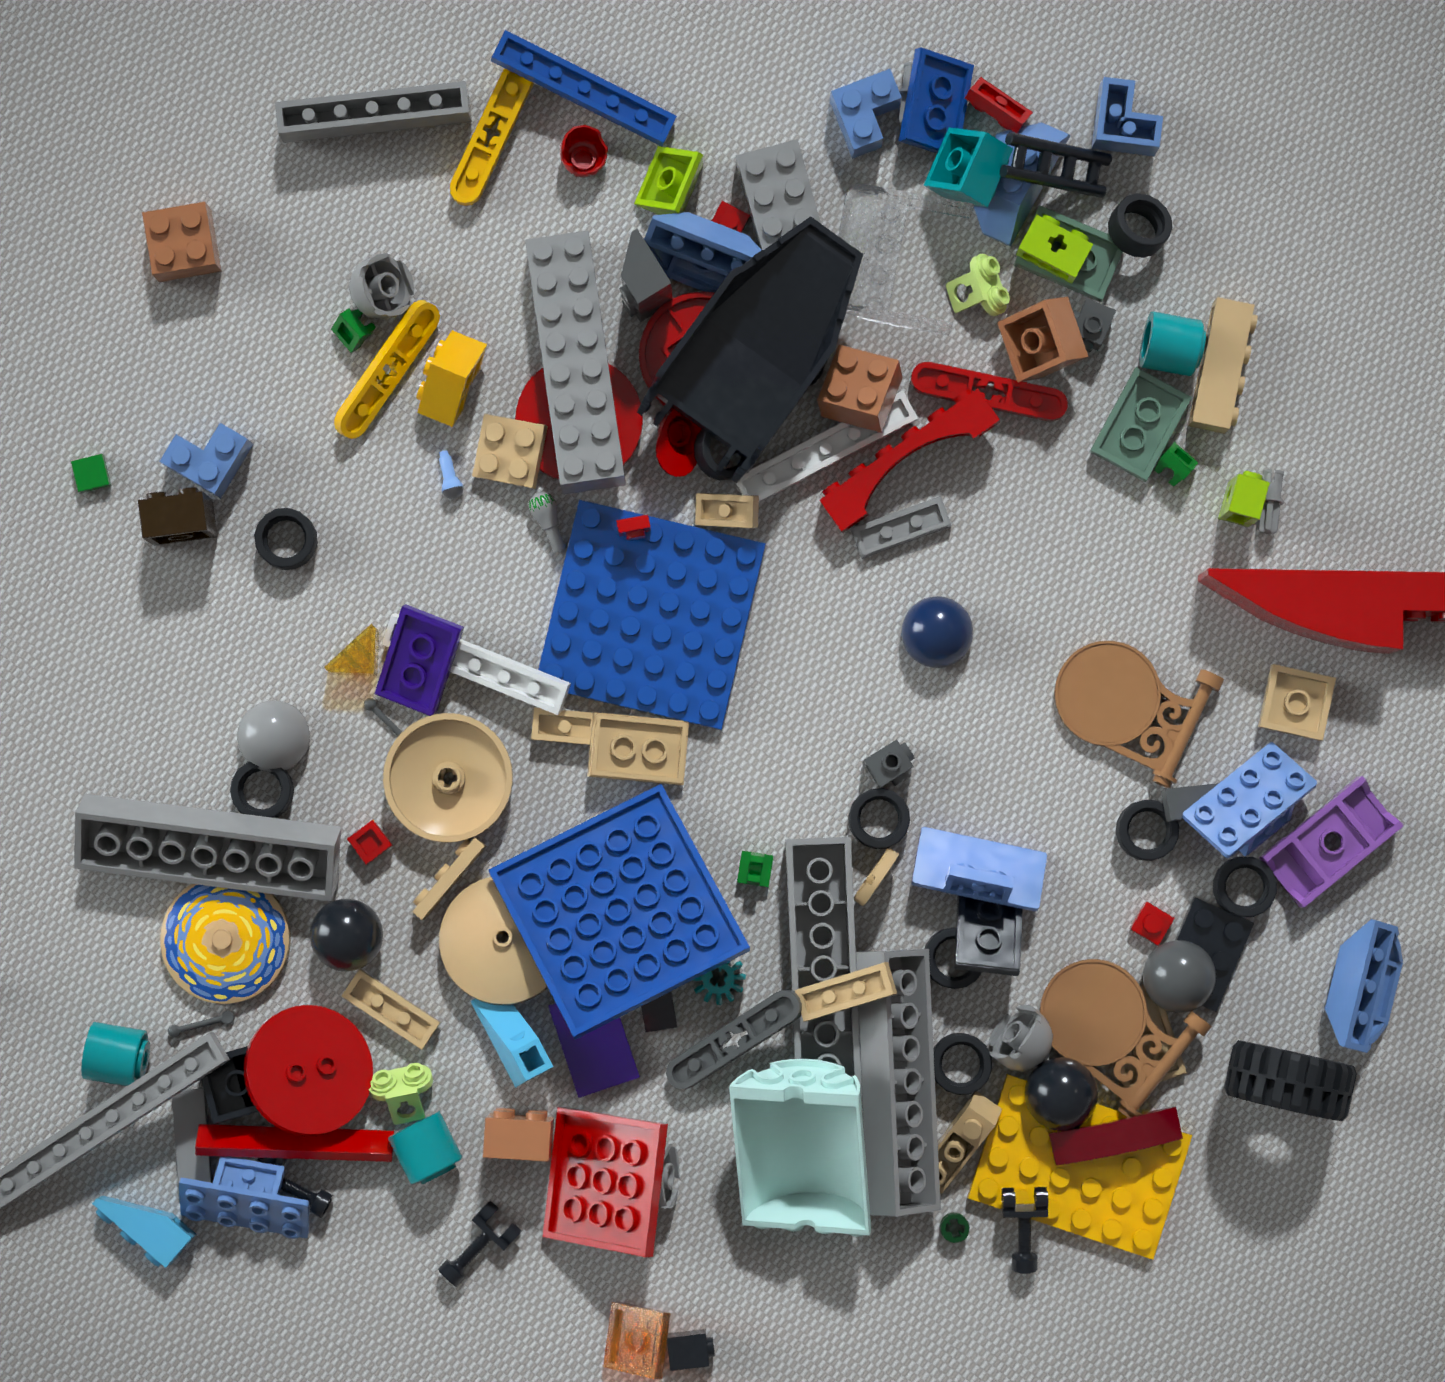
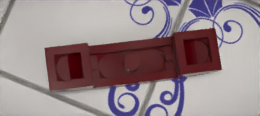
(1116, 1136)

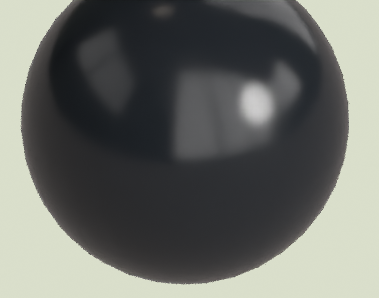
(346, 935)
(1061, 1094)

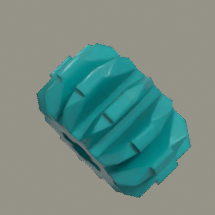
(729, 982)

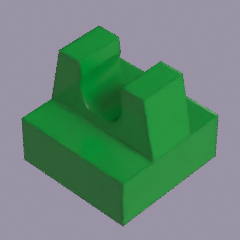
(351, 330)
(1178, 461)
(755, 869)

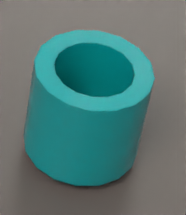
(1172, 344)
(115, 1054)
(426, 1149)

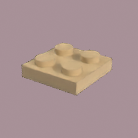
(509, 451)
(1297, 702)

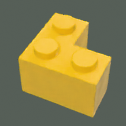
(450, 377)

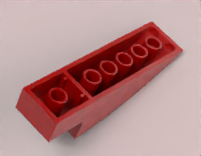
(1335, 606)

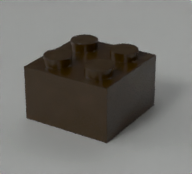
(177, 517)

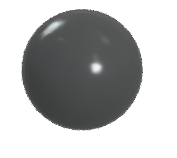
(1179, 976)

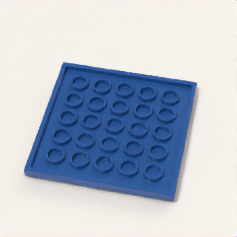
(651, 616)
(618, 911)

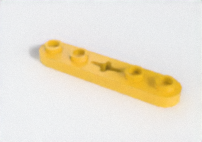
(478, 159)
(376, 385)

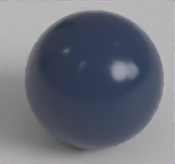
(937, 632)

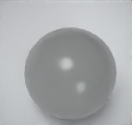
(273, 735)

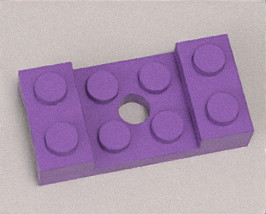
(1303, 861)

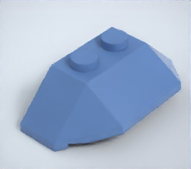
(1012, 197)
(697, 249)
(1364, 985)

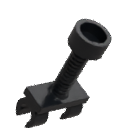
(318, 1201)
(1024, 1260)
(454, 1269)

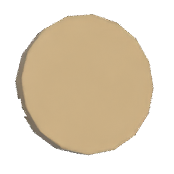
(875, 876)

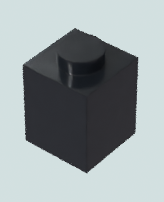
(689, 1349)

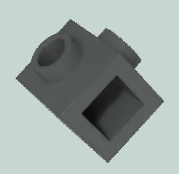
(1094, 323)
(890, 764)

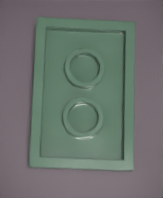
(1098, 266)
(1140, 424)

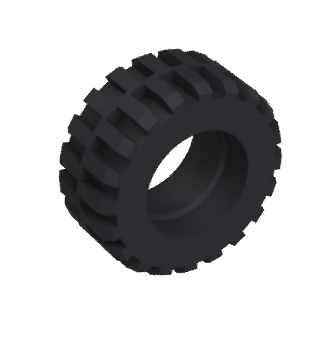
(1290, 1080)

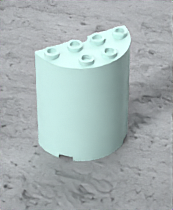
(801, 1148)

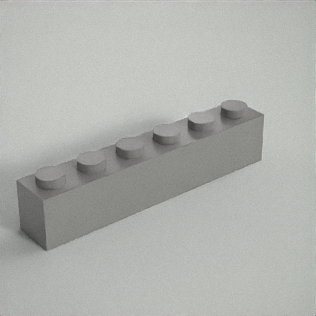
(373, 112)

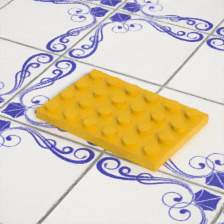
(1105, 1199)

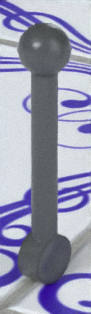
(370, 704)
(226, 1017)

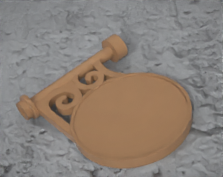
(1113, 694)
(1101, 1017)

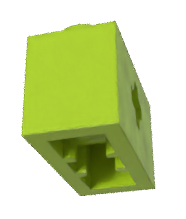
(1039, 241)
(1244, 499)

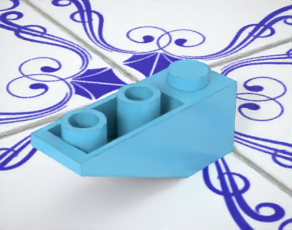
(514, 1041)
(153, 1229)

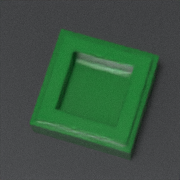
(91, 473)

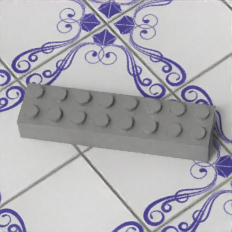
(575, 362)
(207, 847)
(823, 943)
(900, 1088)

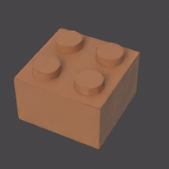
(181, 241)
(1042, 339)
(860, 388)
(518, 1135)

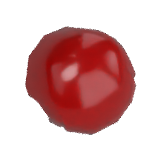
(583, 151)

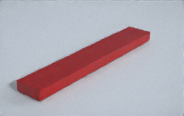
(276, 1143)

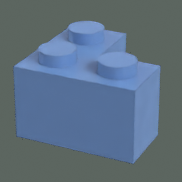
(857, 107)
(1120, 128)
(209, 467)

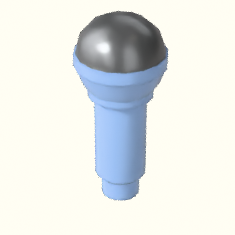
(451, 486)

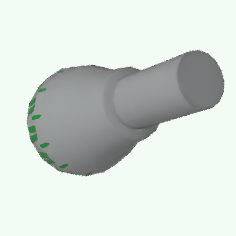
(544, 510)

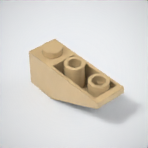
(965, 1136)

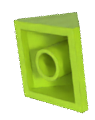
(670, 180)

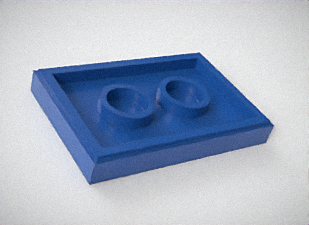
(934, 99)

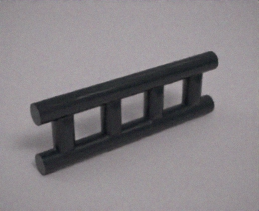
(1046, 150)

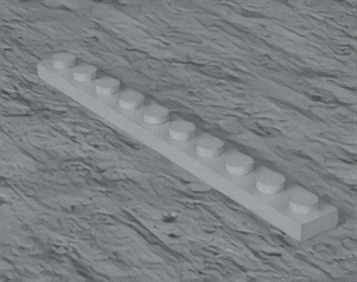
(110, 1117)

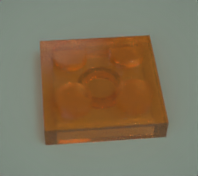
(636, 1340)

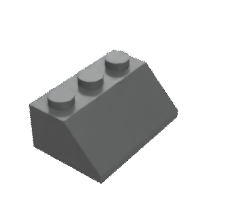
(643, 280)

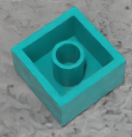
(968, 166)

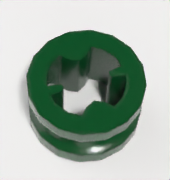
(947, 1234)

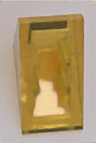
(359, 656)

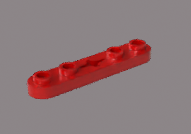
(1020, 399)

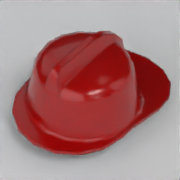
(676, 444)

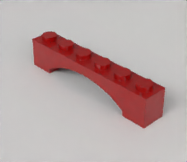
(968, 417)

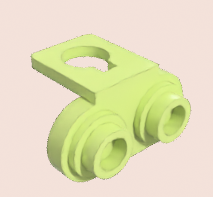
(985, 286)
(402, 1086)

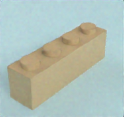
(1221, 365)

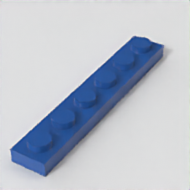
(583, 88)

